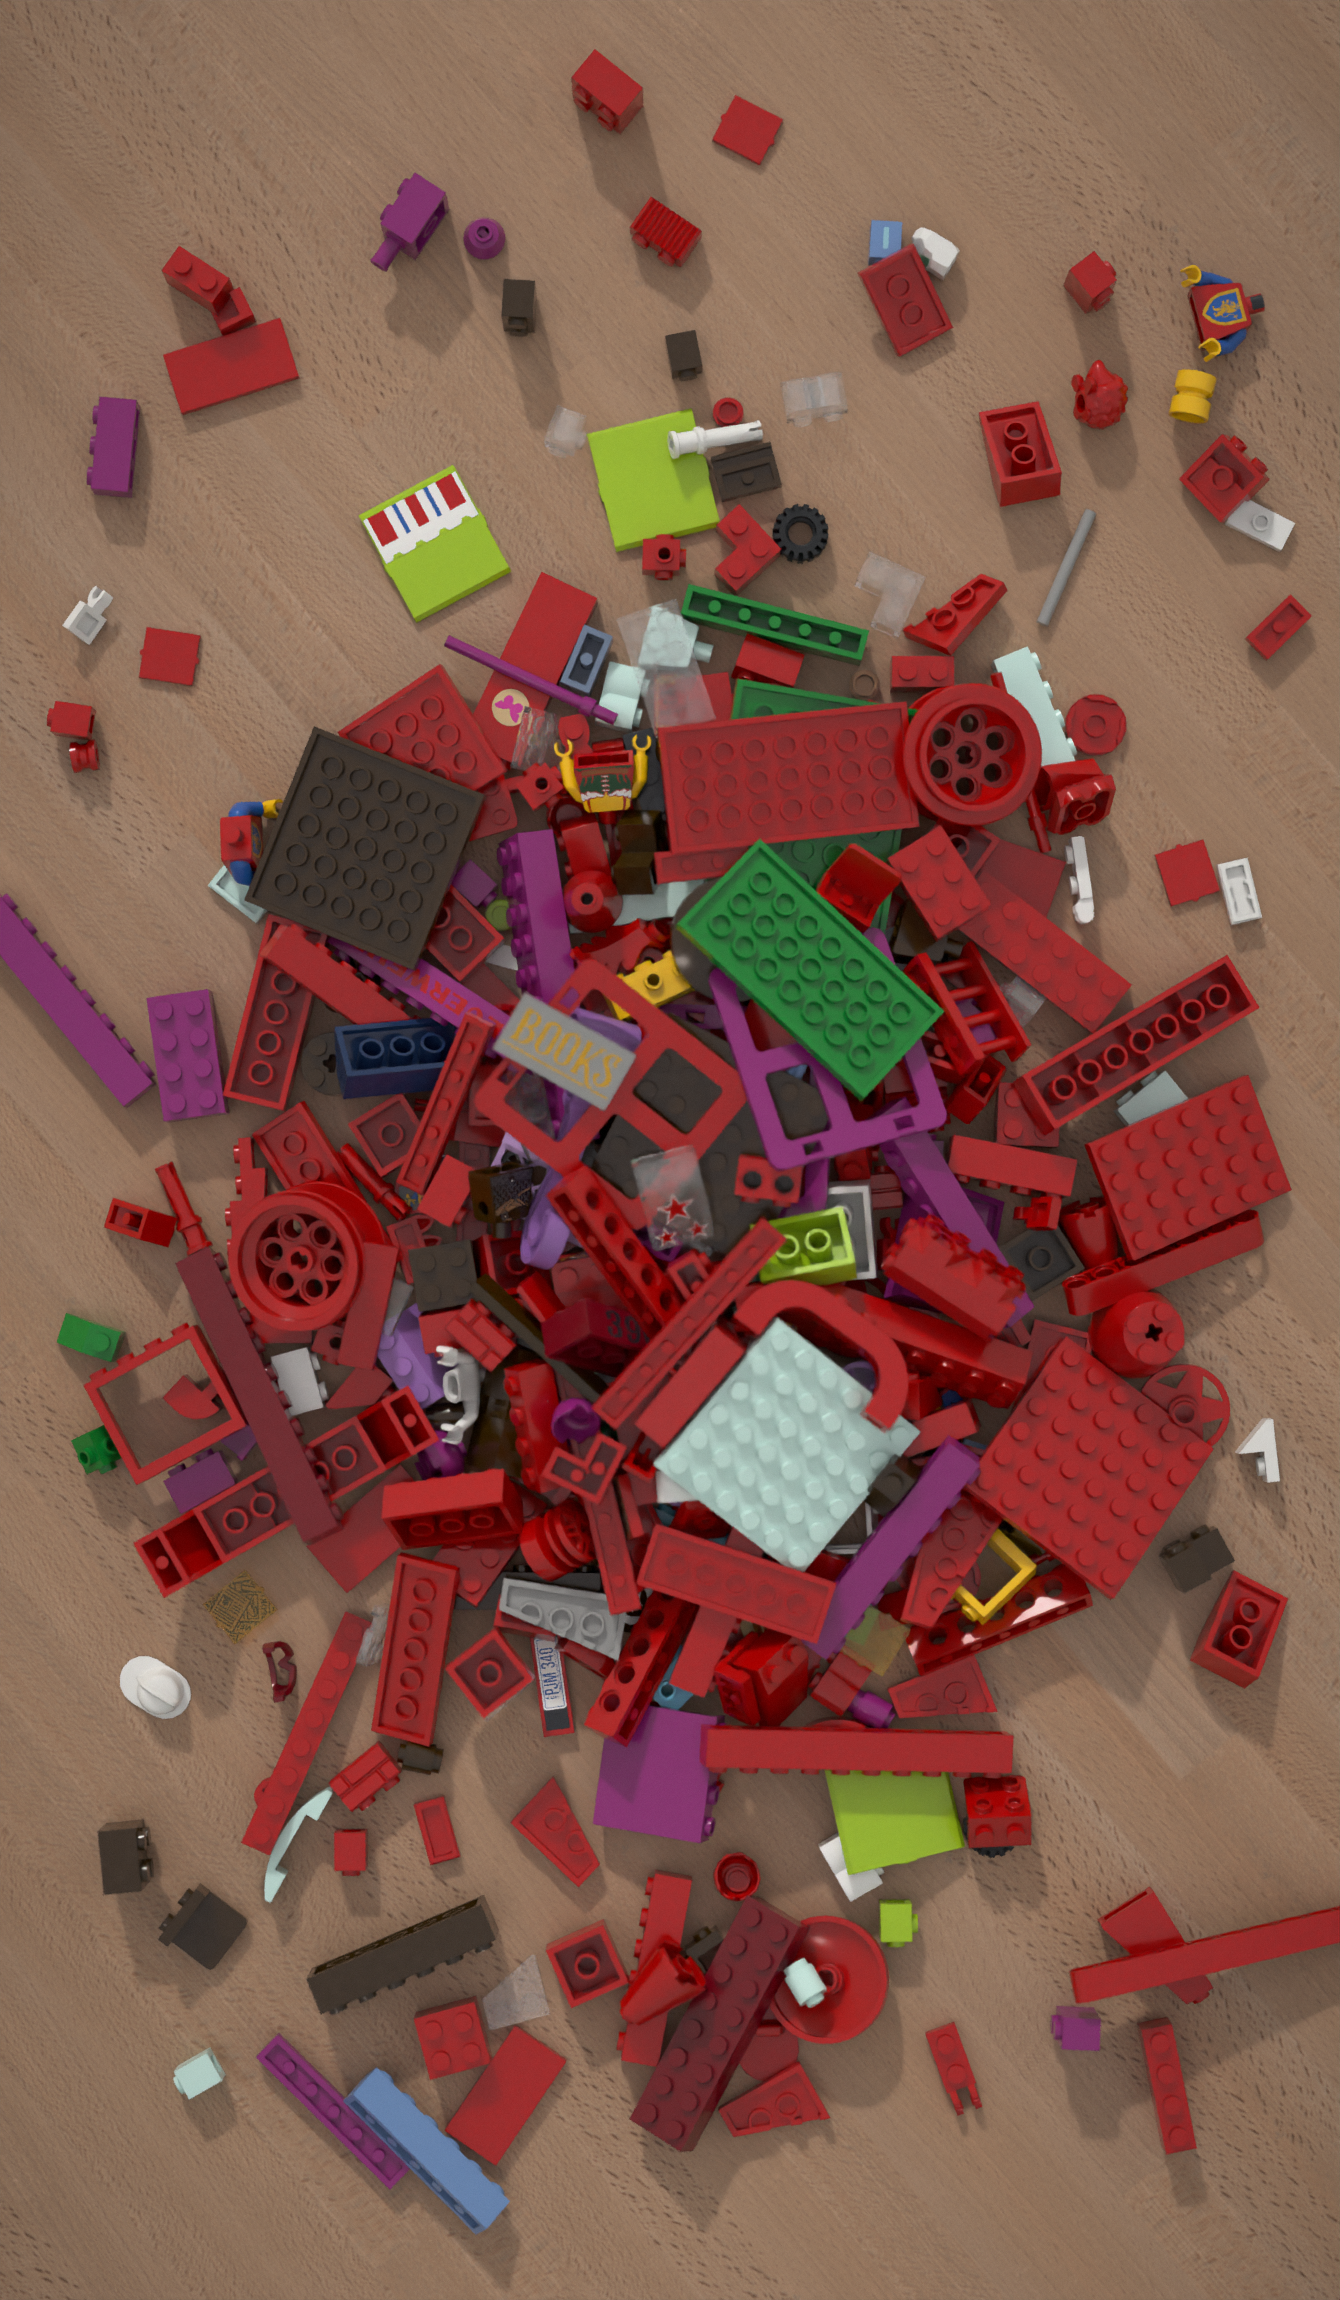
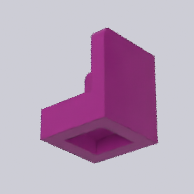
(241, 1442)

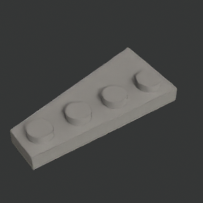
(566, 1612)

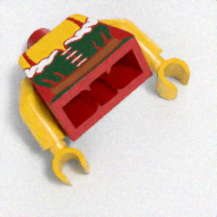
(605, 779)

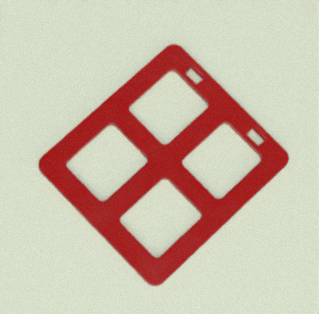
(662, 1034)

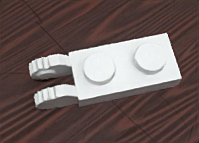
(1080, 883)

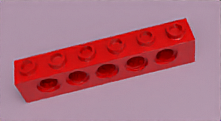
(615, 1250)
(1014, 1623)
(646, 1668)

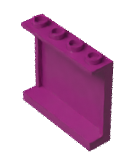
(658, 1778)

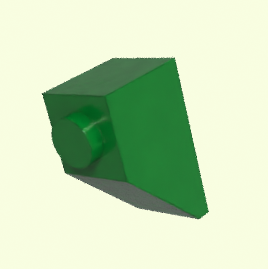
(91, 1338)

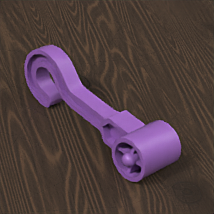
(544, 1229)

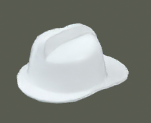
(155, 1687)

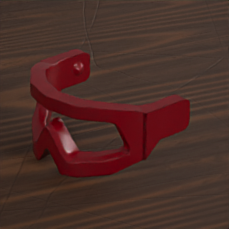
(280, 1691)

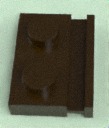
(746, 472)

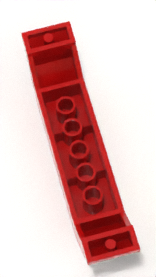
(255, 1506)

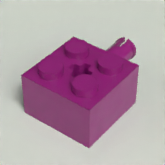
(410, 220)

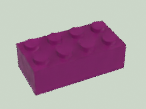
(187, 1055)

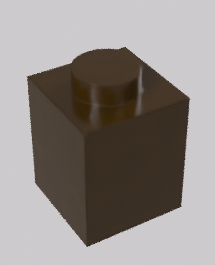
(683, 355)

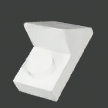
(1263, 1441)

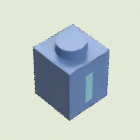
(883, 239)

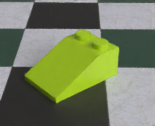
(815, 1249)

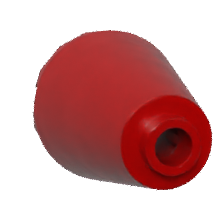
(605, 906)
(1090, 1231)
(662, 1985)

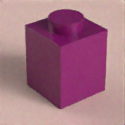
(475, 885)

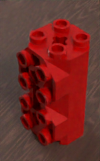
(953, 1277)

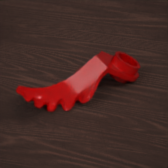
(623, 944)

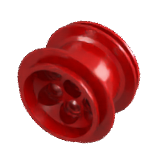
(1015, 757)
(262, 1274)

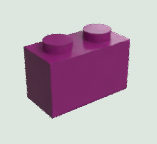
(201, 1480)
(1076, 2028)

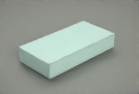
(235, 894)

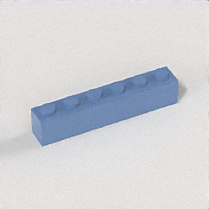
(426, 2150)

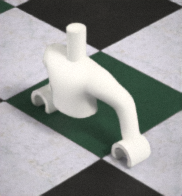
(461, 1385)

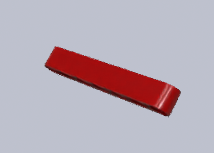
(1120, 1277)

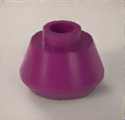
(489, 244)

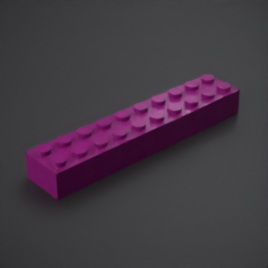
(538, 929)

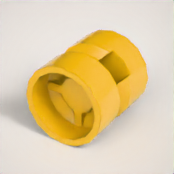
(1193, 391)

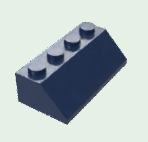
(391, 1056)

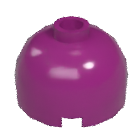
(441, 1459)

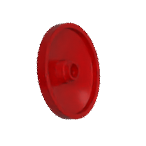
(855, 1981)

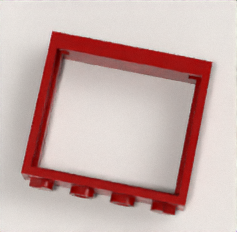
(153, 1350)

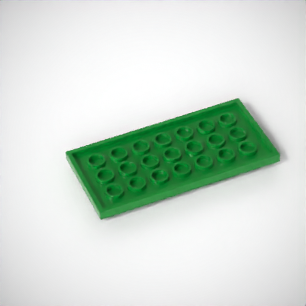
(809, 969)

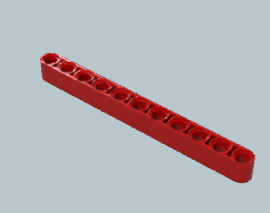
(1205, 1955)

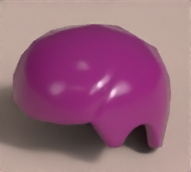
(575, 1420)

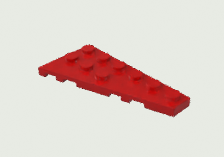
(948, 1556)

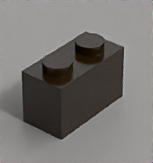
(519, 307)

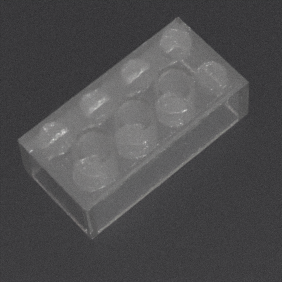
(666, 666)

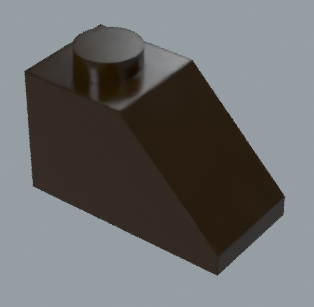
(892, 1484)

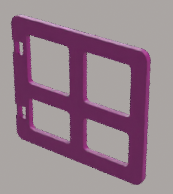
(844, 1133)

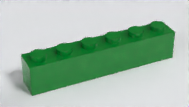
(774, 624)

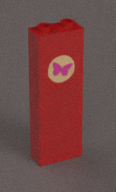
(540, 646)

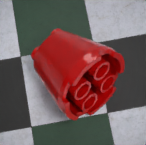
(1124, 1341)

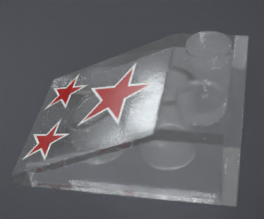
(673, 1197)

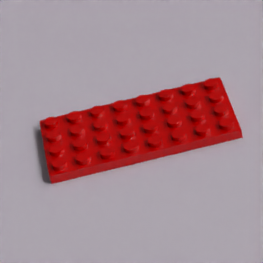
(786, 777)

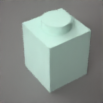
(198, 2073)

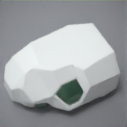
(935, 252)

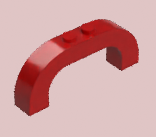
(854, 1329)

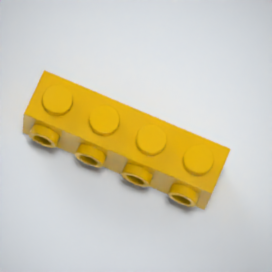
(656, 982)

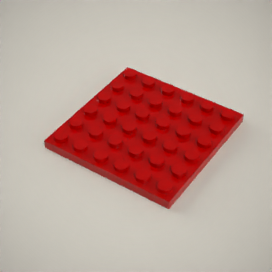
(1088, 1468)

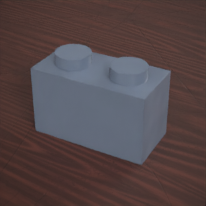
(586, 661)

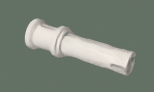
(700, 439)

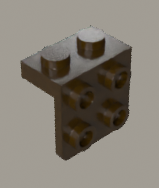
(203, 1926)

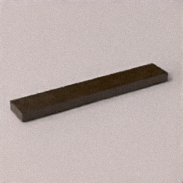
(530, 1331)

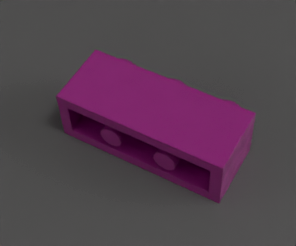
(114, 447)

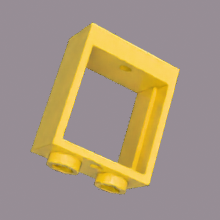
(1017, 1561)

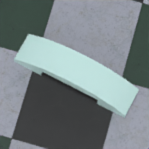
(276, 1874)

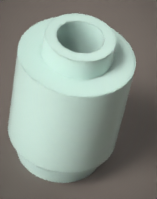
(805, 1983)

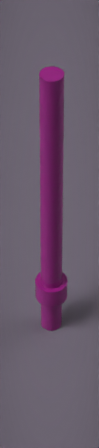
(586, 705)

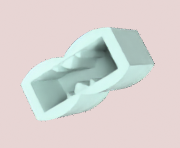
(621, 696)

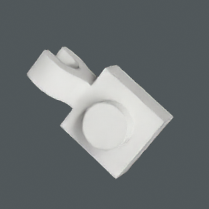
(85, 618)

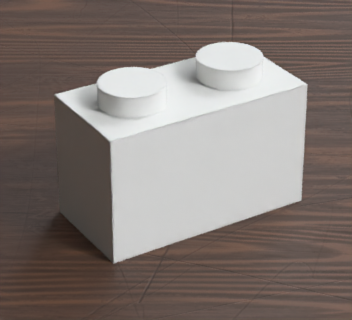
(300, 1380)

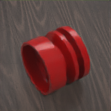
(558, 1541)

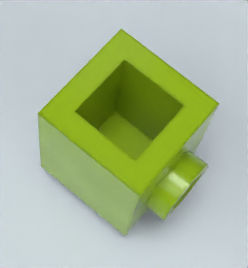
(896, 1922)

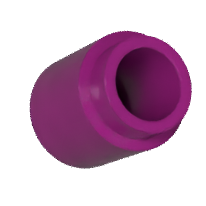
(871, 1710)

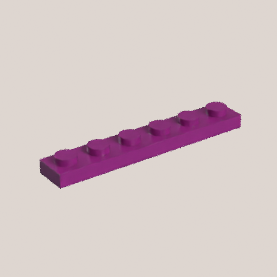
(328, 2106)

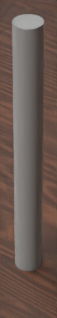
(1066, 567)

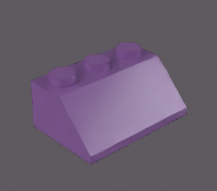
(407, 1362)

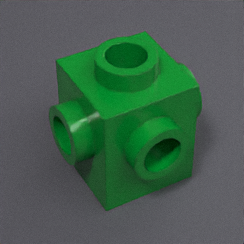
(96, 1451)

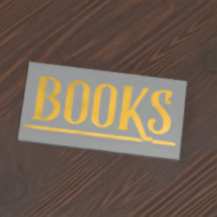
(564, 1051)

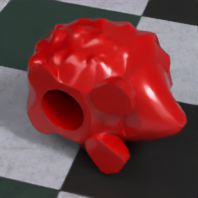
(1100, 397)

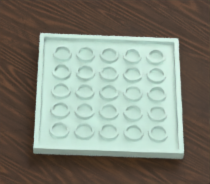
(783, 1447)

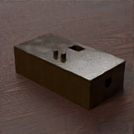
(493, 1432)

